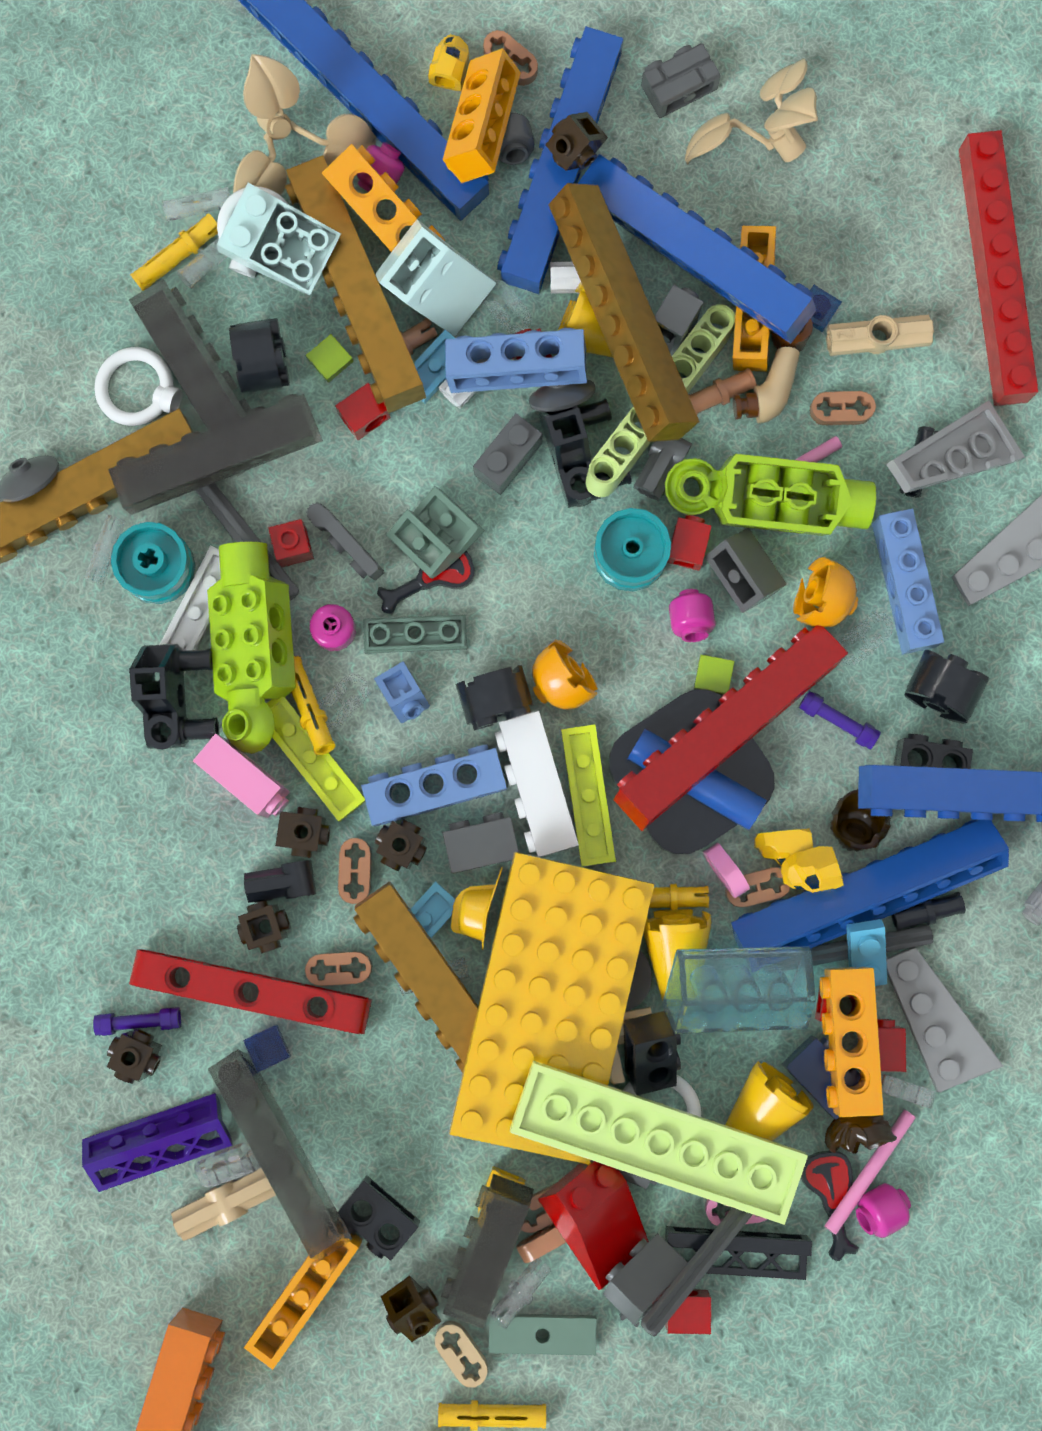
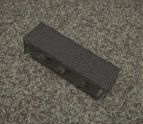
(488, 1250)

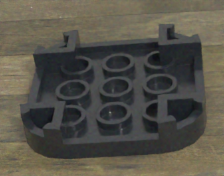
(690, 823)

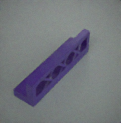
(151, 1138)

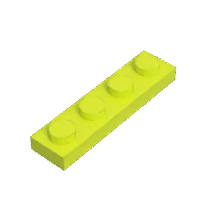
(319, 771)
(588, 795)

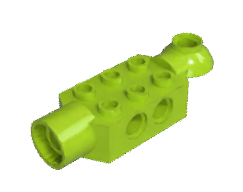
(774, 494)
(250, 643)

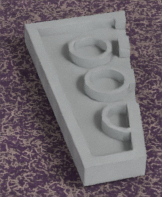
(959, 450)
(1005, 558)
(941, 1030)

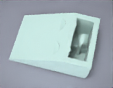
(277, 240)
(434, 278)

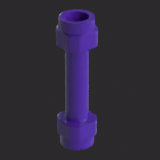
(865, 734)
(109, 1023)

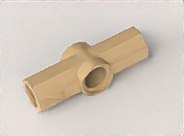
(900, 334)
(222, 1204)

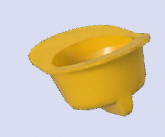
(472, 910)

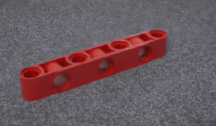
(225, 987)

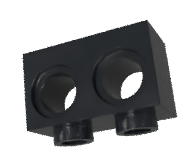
(932, 753)
(651, 1053)
(384, 1211)

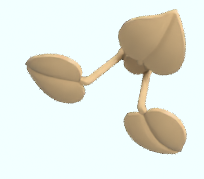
(266, 93)
(794, 111)

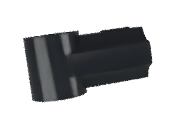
(287, 881)

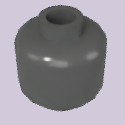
(517, 141)

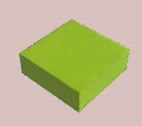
(329, 358)
(714, 674)

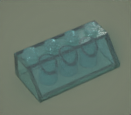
(740, 989)

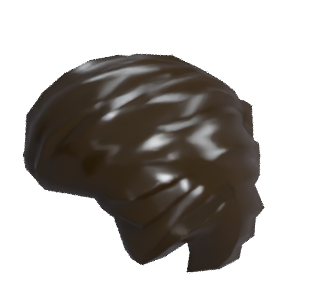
(856, 827)
(851, 1131)

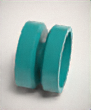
(137, 551)
(629, 570)

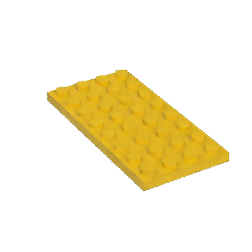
(550, 990)

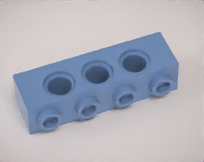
(530, 371)
(907, 581)
(380, 786)

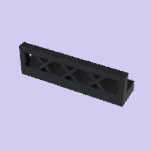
(748, 1242)

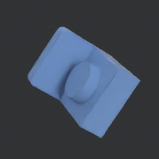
(402, 692)

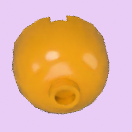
(830, 589)
(561, 678)

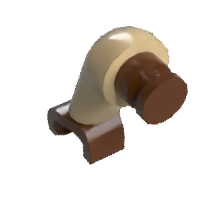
(772, 395)

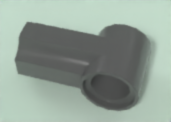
(661, 460)

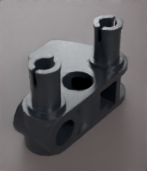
(572, 454)
(162, 701)

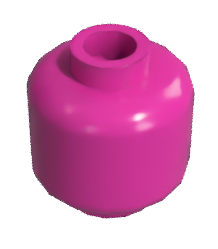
(386, 161)
(692, 615)
(332, 639)
(883, 1210)

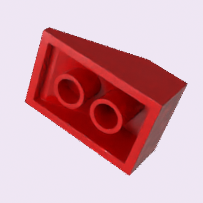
(595, 1217)

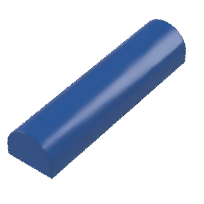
(714, 791)

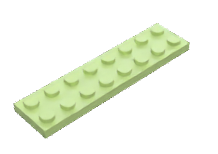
(658, 1142)

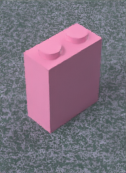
(242, 777)

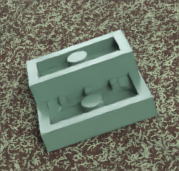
(435, 533)

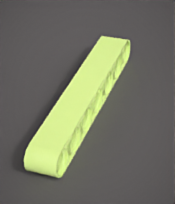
(689, 363)

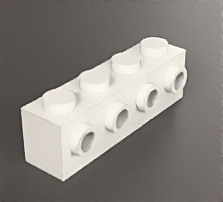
(537, 783)

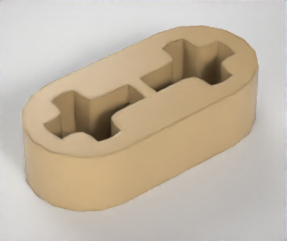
(454, 1358)

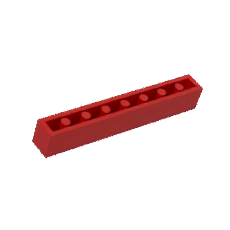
(998, 268)
(728, 727)

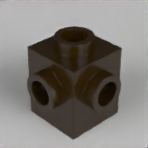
(576, 141)
(290, 828)
(414, 845)
(250, 931)
(145, 1054)
(411, 1309)

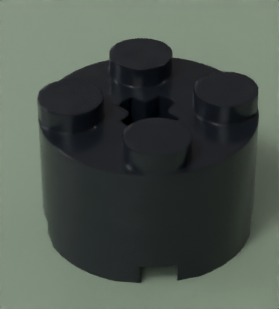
(259, 355)
(946, 686)
(494, 696)

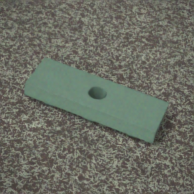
(437, 634)
(566, 1335)

